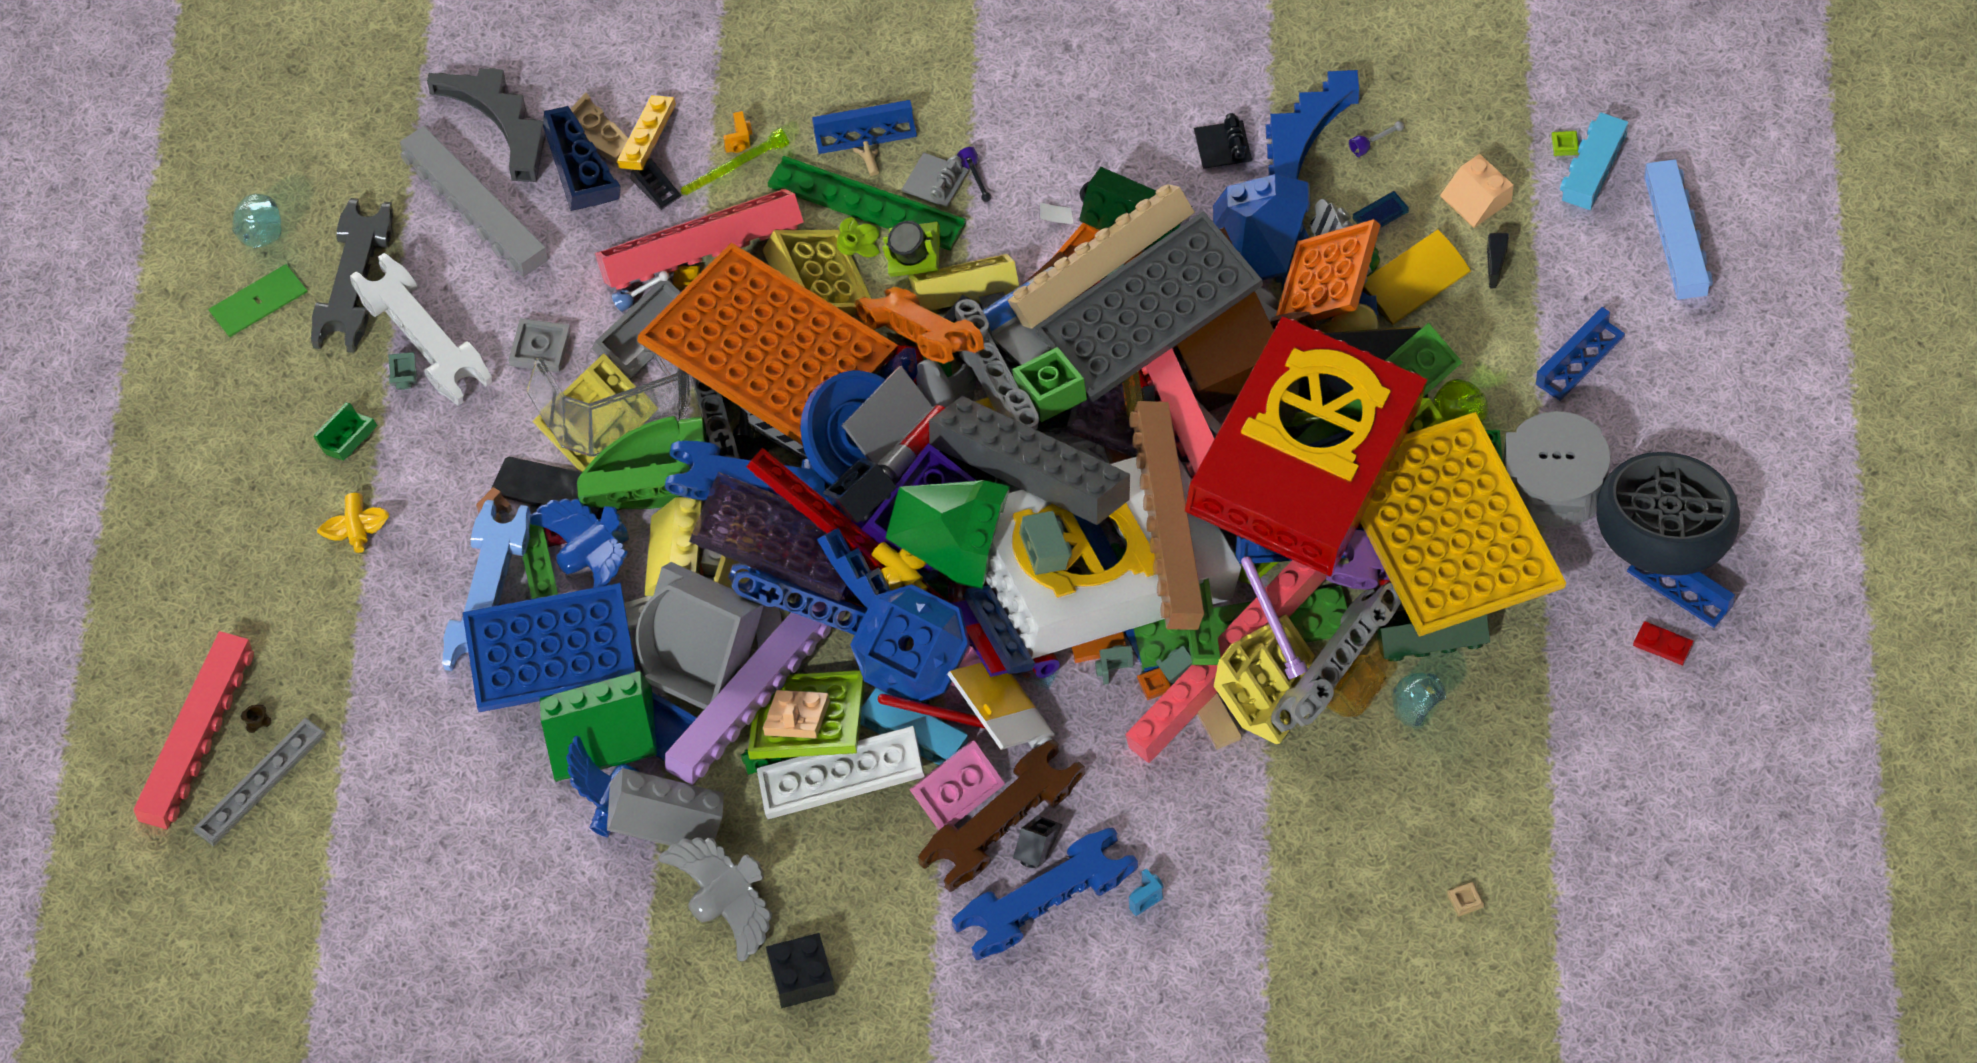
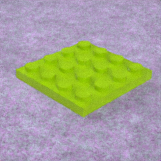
(839, 727)

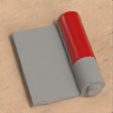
(892, 424)

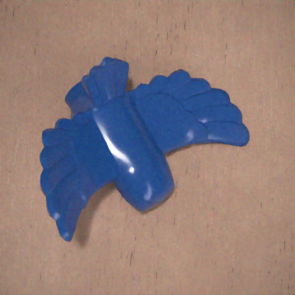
(589, 540)
(592, 783)

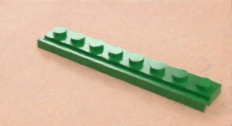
(861, 199)

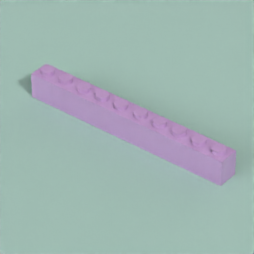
(745, 695)

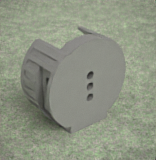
(1553, 488)

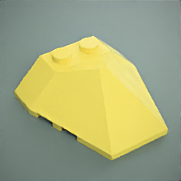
(1254, 678)

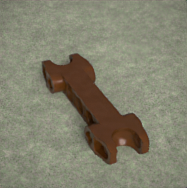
(968, 844)

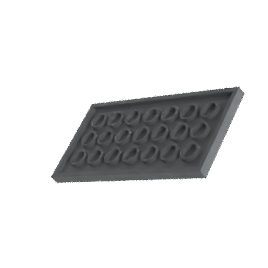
(1150, 305)

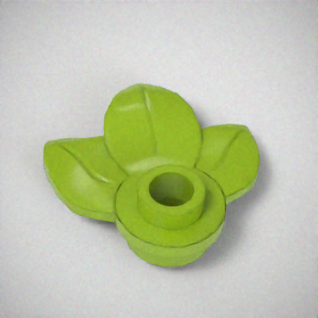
(857, 238)

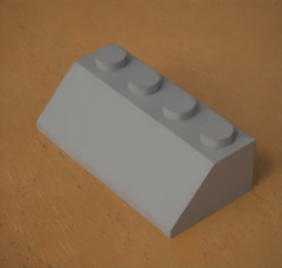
(662, 808)

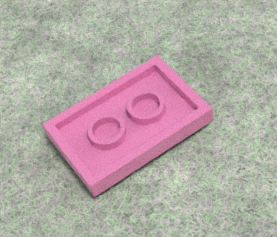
(957, 786)

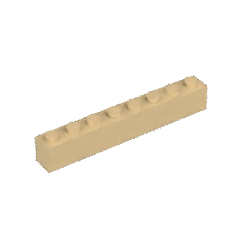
(1100, 256)

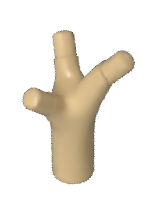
(869, 158)

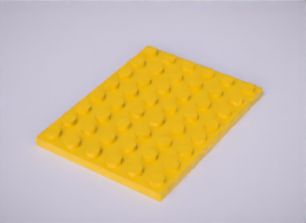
(1456, 529)

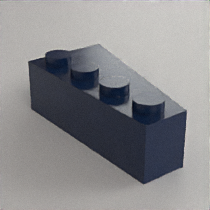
(579, 166)

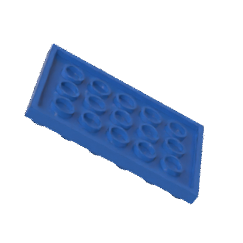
(547, 646)

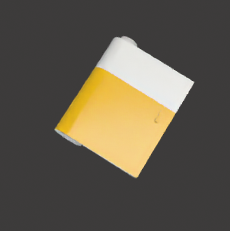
(1002, 707)

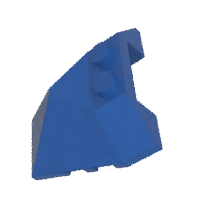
(1264, 220)

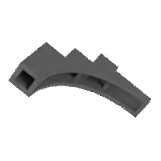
(505, 110)

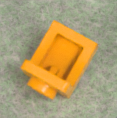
(738, 141)

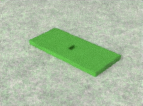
(242, 310)

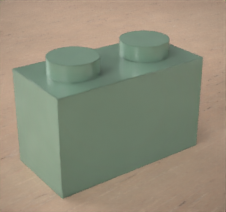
(1045, 542)

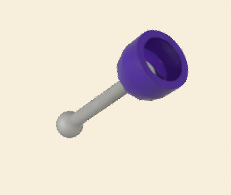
(1363, 143)

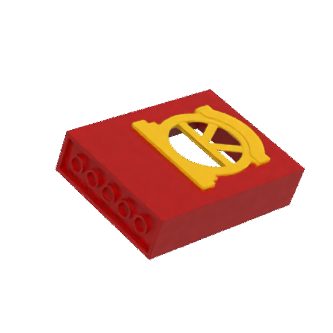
(1294, 494)

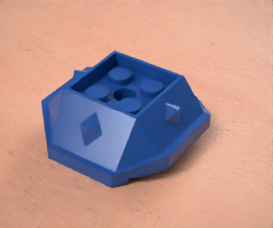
(937, 649)

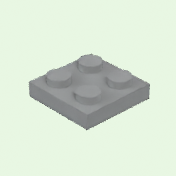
(541, 340)

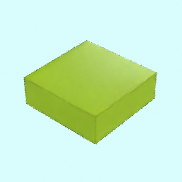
(1565, 143)

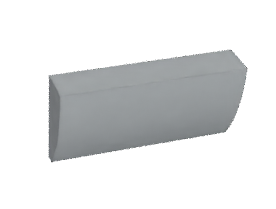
(620, 340)

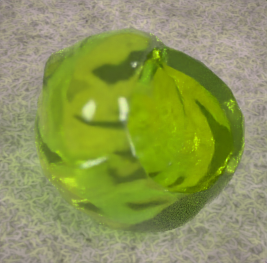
(1459, 399)

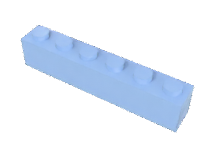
(1677, 229)

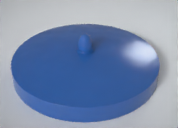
(826, 409)

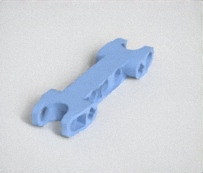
(497, 545)

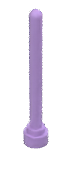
(1294, 665)

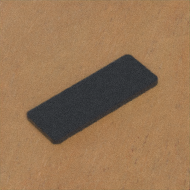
(537, 482)

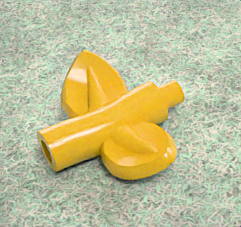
(354, 523)
(900, 567)

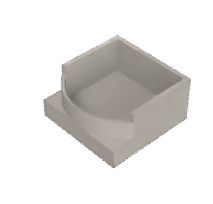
(694, 635)

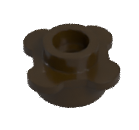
(252, 712)

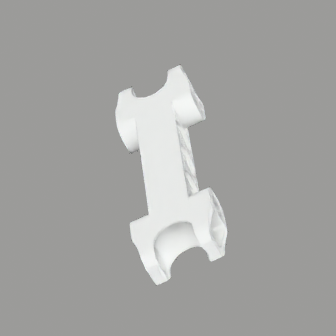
(446, 359)

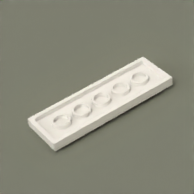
(830, 778)

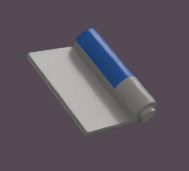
(1008, 333)

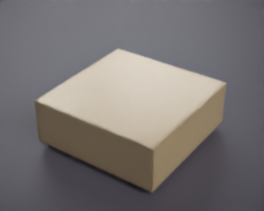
(1465, 899)

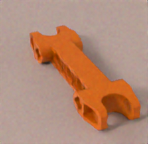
(934, 334)

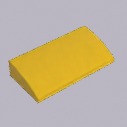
(1415, 276)

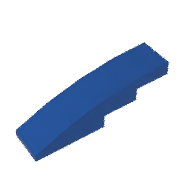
(853, 567)

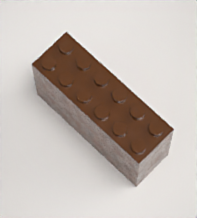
(1224, 351)

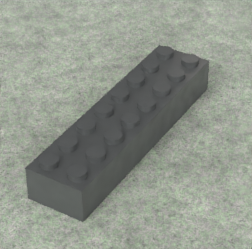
(1029, 460)

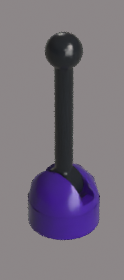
(969, 160)

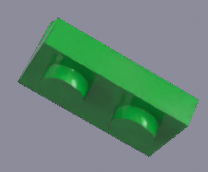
(344, 432)

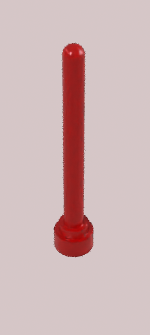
(930, 710)

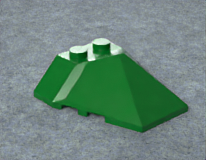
(949, 526)

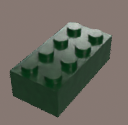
(1112, 196)

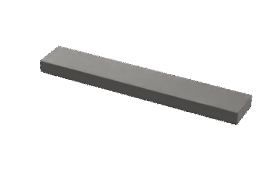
(259, 782)

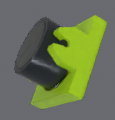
(910, 244)

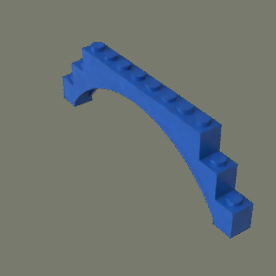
(1295, 132)

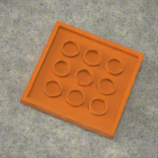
(1329, 271)

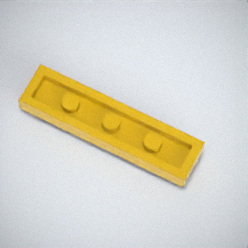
(646, 132)

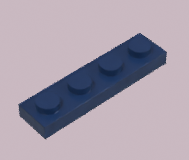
(999, 629)

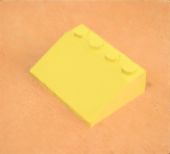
(817, 265)

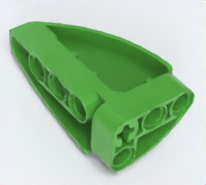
(636, 465)

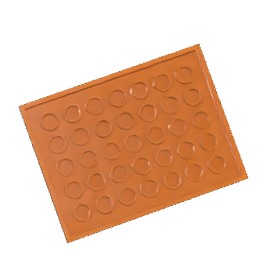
(761, 338)

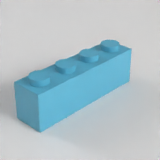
(1594, 160)
(934, 737)

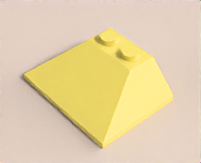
(595, 383)

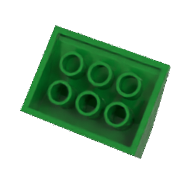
(608, 716)

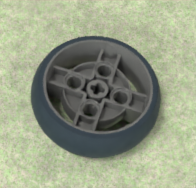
(1668, 513)

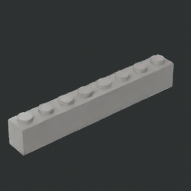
(473, 201)

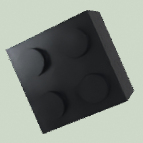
(860, 490)
(800, 970)

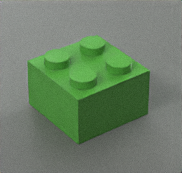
(1051, 383)

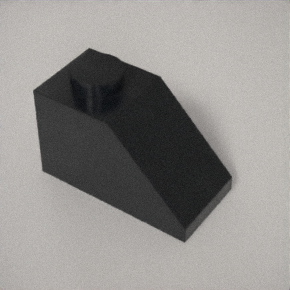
(1036, 841)

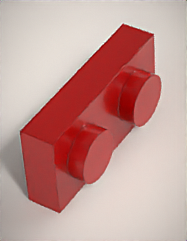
(1663, 643)

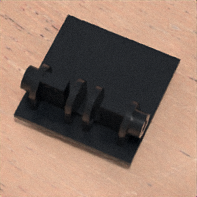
(1223, 143)

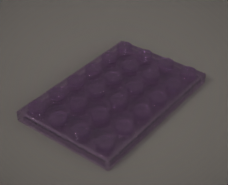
(765, 535)

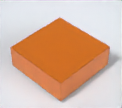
(1153, 683)

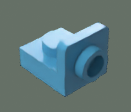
(1146, 896)

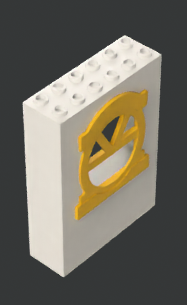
(1072, 609)

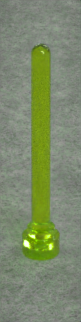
(776, 140)

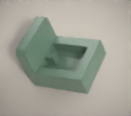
(402, 370)
(1113, 658)

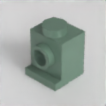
(1176, 663)

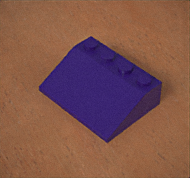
(926, 469)

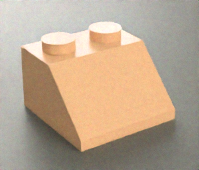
(1478, 191)

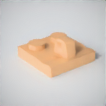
(796, 714)

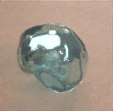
(257, 221)
(1415, 697)

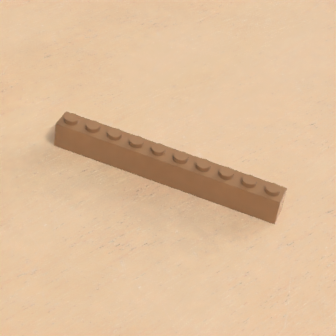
(1166, 516)

